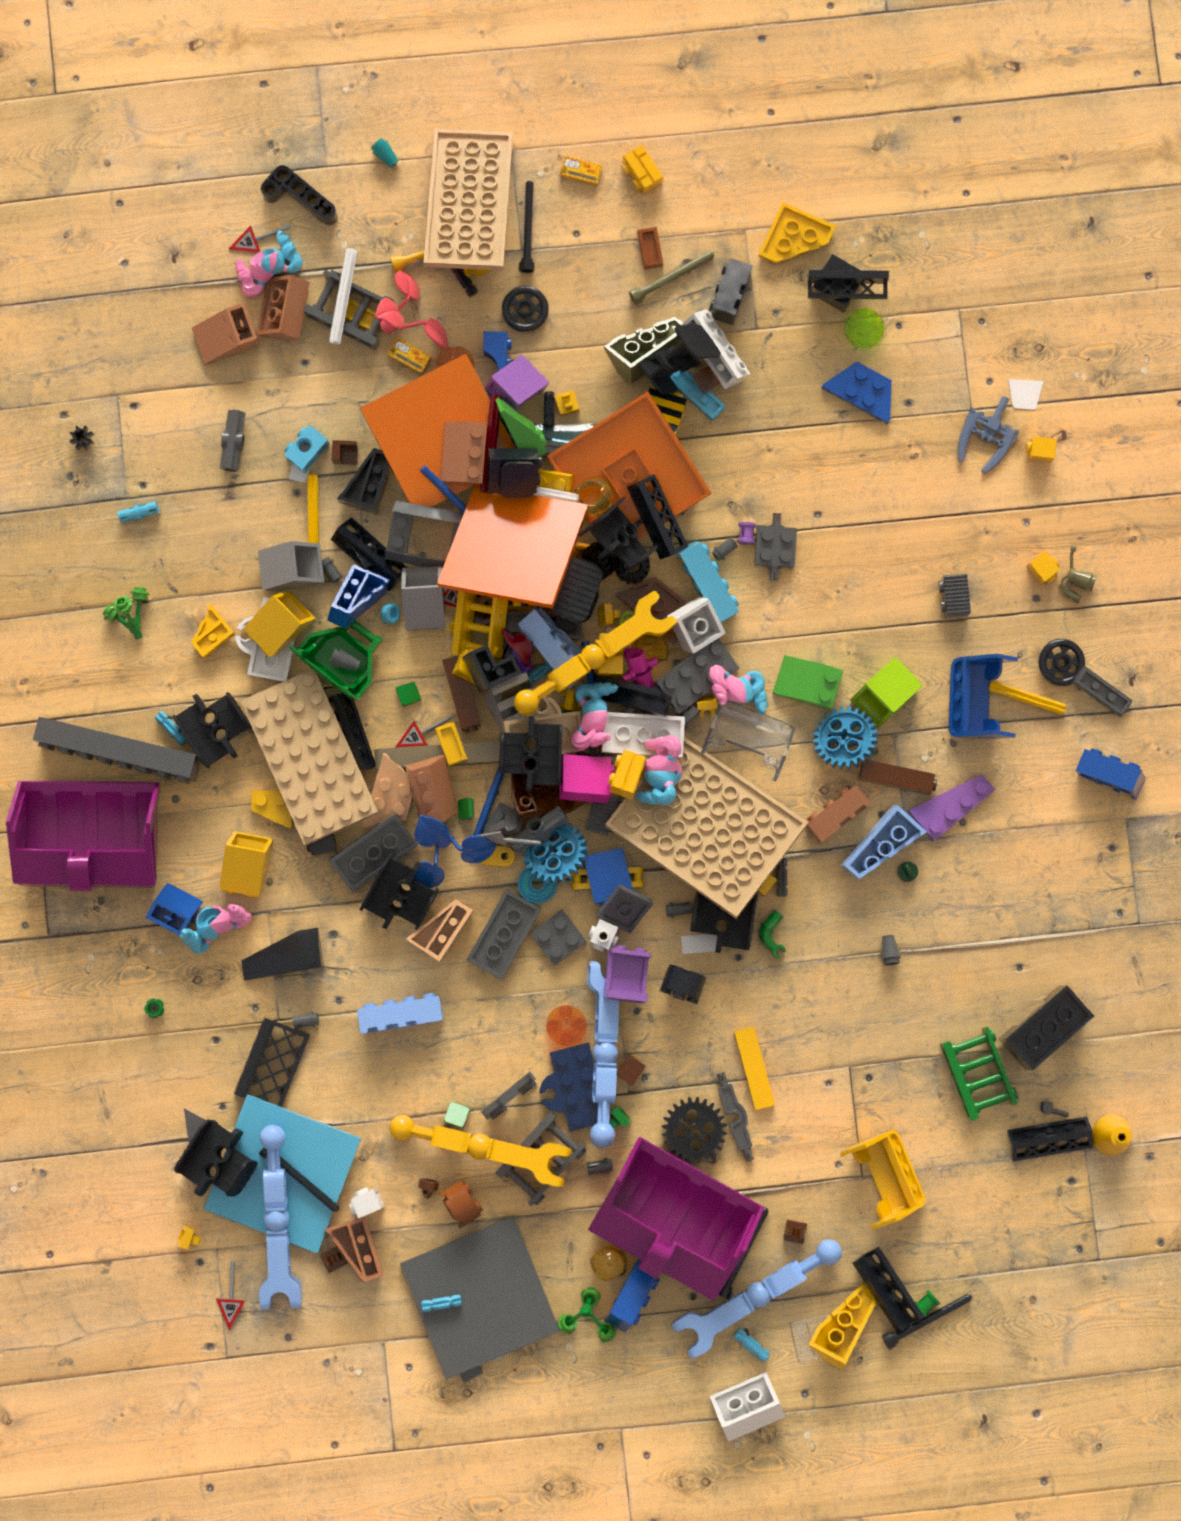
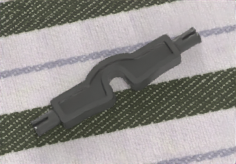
(738, 1127)

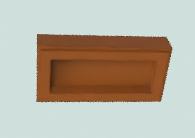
(650, 248)

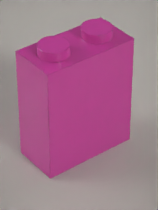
(585, 778)

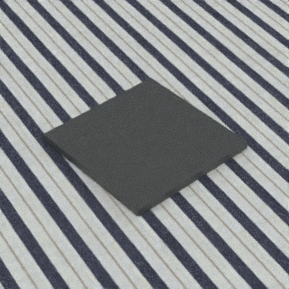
(498, 1291)

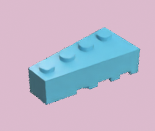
(707, 580)

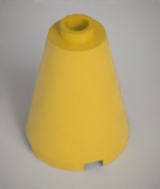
(1112, 1135)

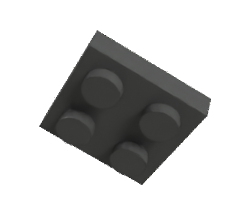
(624, 908)
(558, 937)

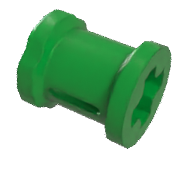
(927, 1303)

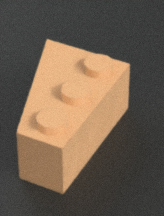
(442, 930)

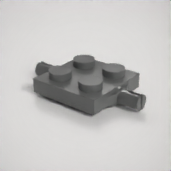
(775, 546)

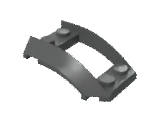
(401, 530)

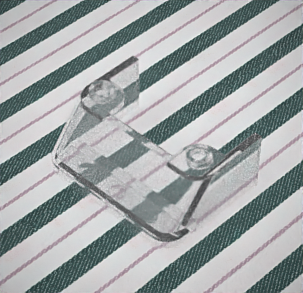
(752, 732)

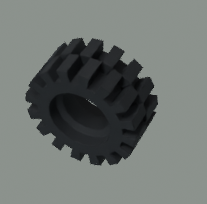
(606, 564)
(634, 577)

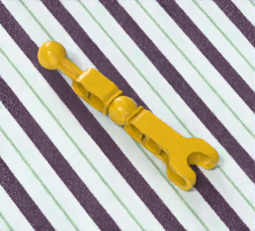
(596, 654)
(482, 1147)

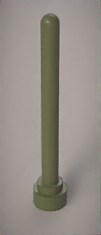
(639, 294)

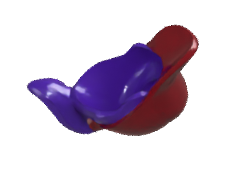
(521, 649)

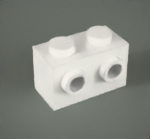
(366, 1202)

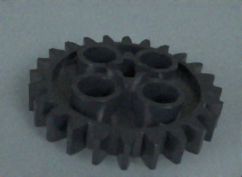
(683, 1144)

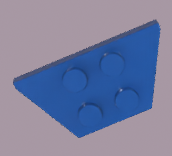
(863, 389)

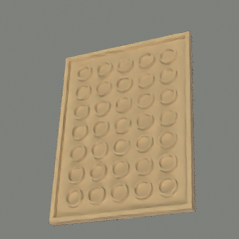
(715, 834)

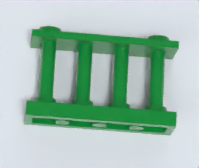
(965, 1088)

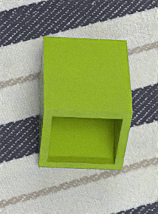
(886, 691)

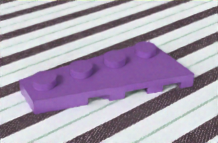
(946, 809)

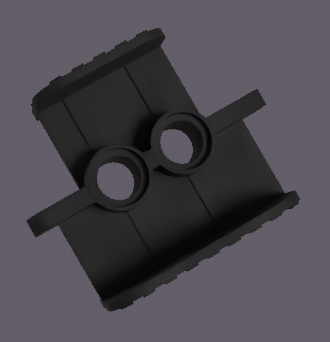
(695, 345)
(618, 537)
(577, 594)
(203, 734)
(546, 754)
(388, 888)
(738, 930)
(206, 1151)

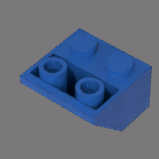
(174, 909)

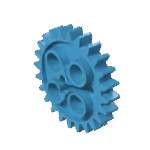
(842, 754)
(567, 862)

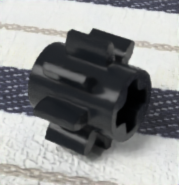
(83, 442)

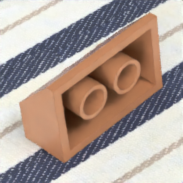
(283, 308)
(463, 452)
(432, 788)

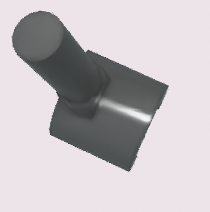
(1047, 1107)

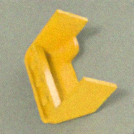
(892, 1175)

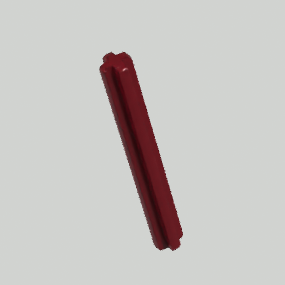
(491, 436)

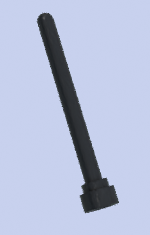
(526, 264)
(304, 1182)
(726, 1290)
(892, 1338)

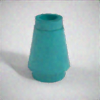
(384, 152)

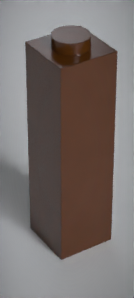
(462, 698)
(897, 777)

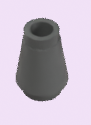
(343, 660)
(890, 953)

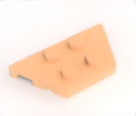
(390, 792)

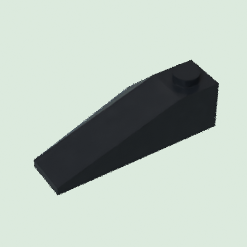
(289, 955)

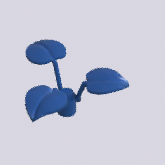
(431, 831)

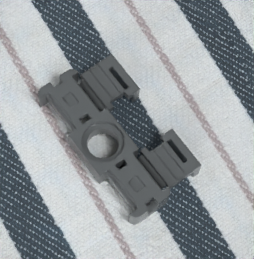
(498, 1105)

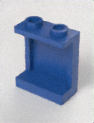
(606, 872)

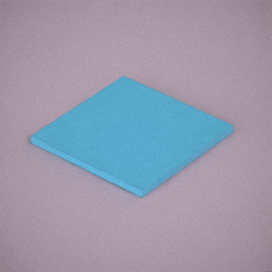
(312, 1148)

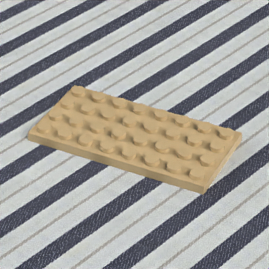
(468, 199)
(309, 757)

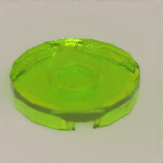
(864, 328)

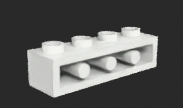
(728, 366)

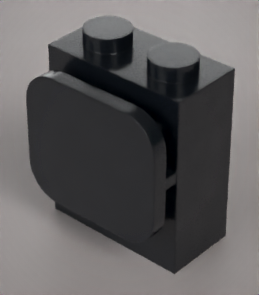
(513, 472)

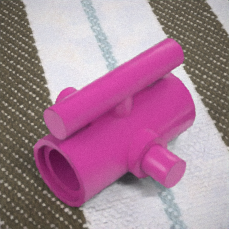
(639, 667)

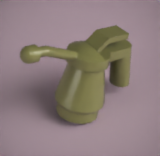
(1084, 580)

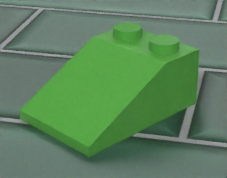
(522, 429)
(808, 682)

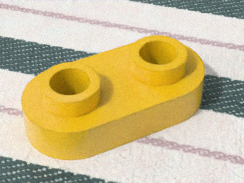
(495, 858)

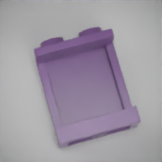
(517, 382)
(626, 975)

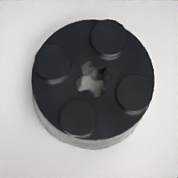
(683, 984)

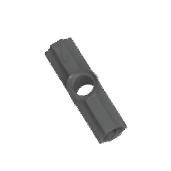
(232, 440)
(540, 828)

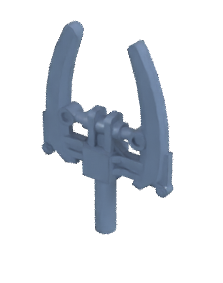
(991, 426)

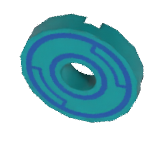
(533, 895)

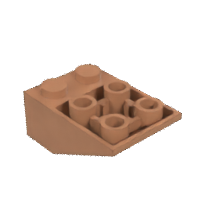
(225, 333)

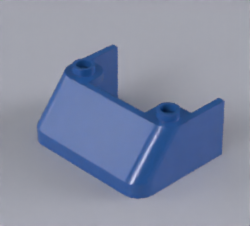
(970, 696)

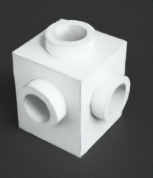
(603, 927)

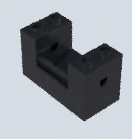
(1046, 1028)

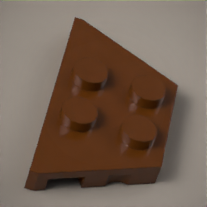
(666, 604)

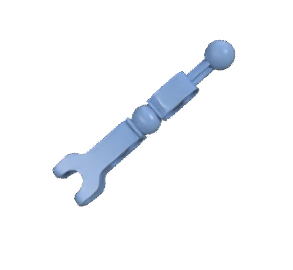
(605, 1055)
(277, 1220)
(756, 1296)

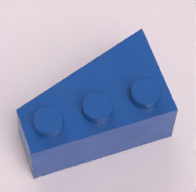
(357, 594)
(1111, 772)
(631, 1299)

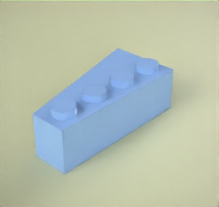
(547, 638)
(883, 841)
(401, 1014)

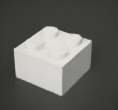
(697, 625)

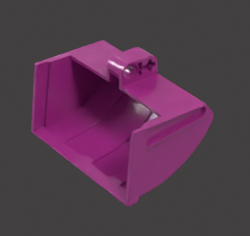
(84, 834)
(677, 1220)

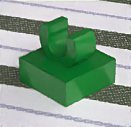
(620, 1117)

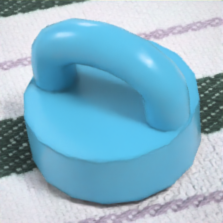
(390, 613)

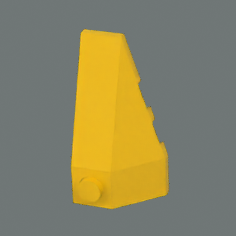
(841, 1330)

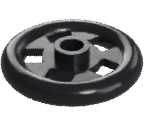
(531, 324)
(1047, 653)

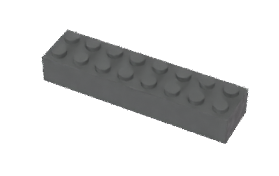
(118, 749)

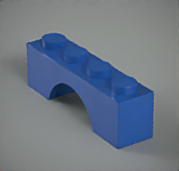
(496, 348)

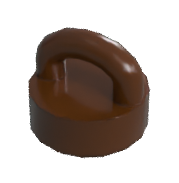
(428, 1186)

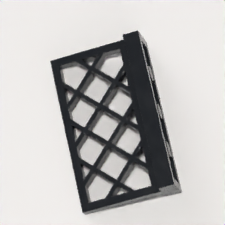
(256, 1054)

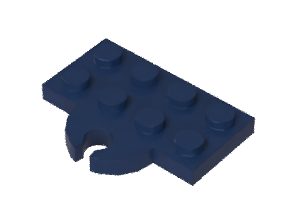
(573, 1086)

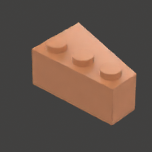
(837, 813)
(356, 1247)

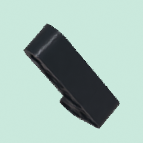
(301, 197)

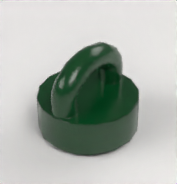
(907, 871)

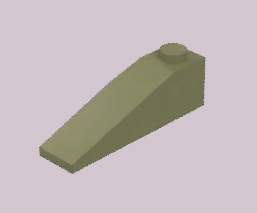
(631, 350)

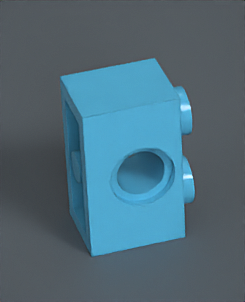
(304, 460)

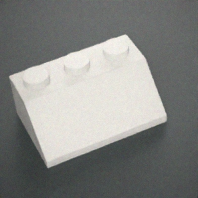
(747, 1406)

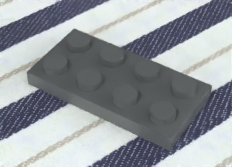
(691, 678)
(366, 854)
(504, 934)

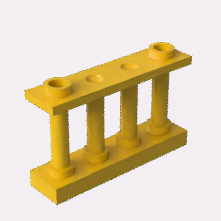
(464, 624)

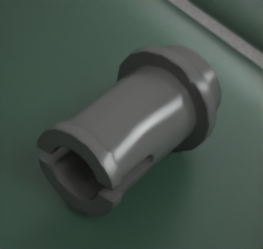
(724, 549)
(330, 570)
(678, 909)
(306, 1020)
(600, 1166)

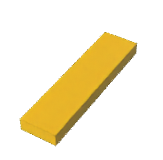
(754, 1068)

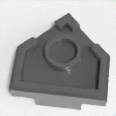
(504, 820)

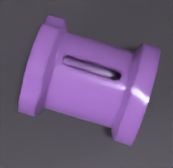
(746, 533)

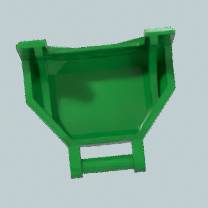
(318, 649)

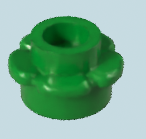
(149, 1008)

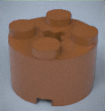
(461, 1204)

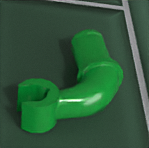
(766, 931)

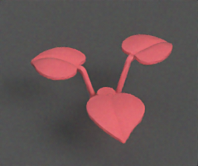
(393, 320)

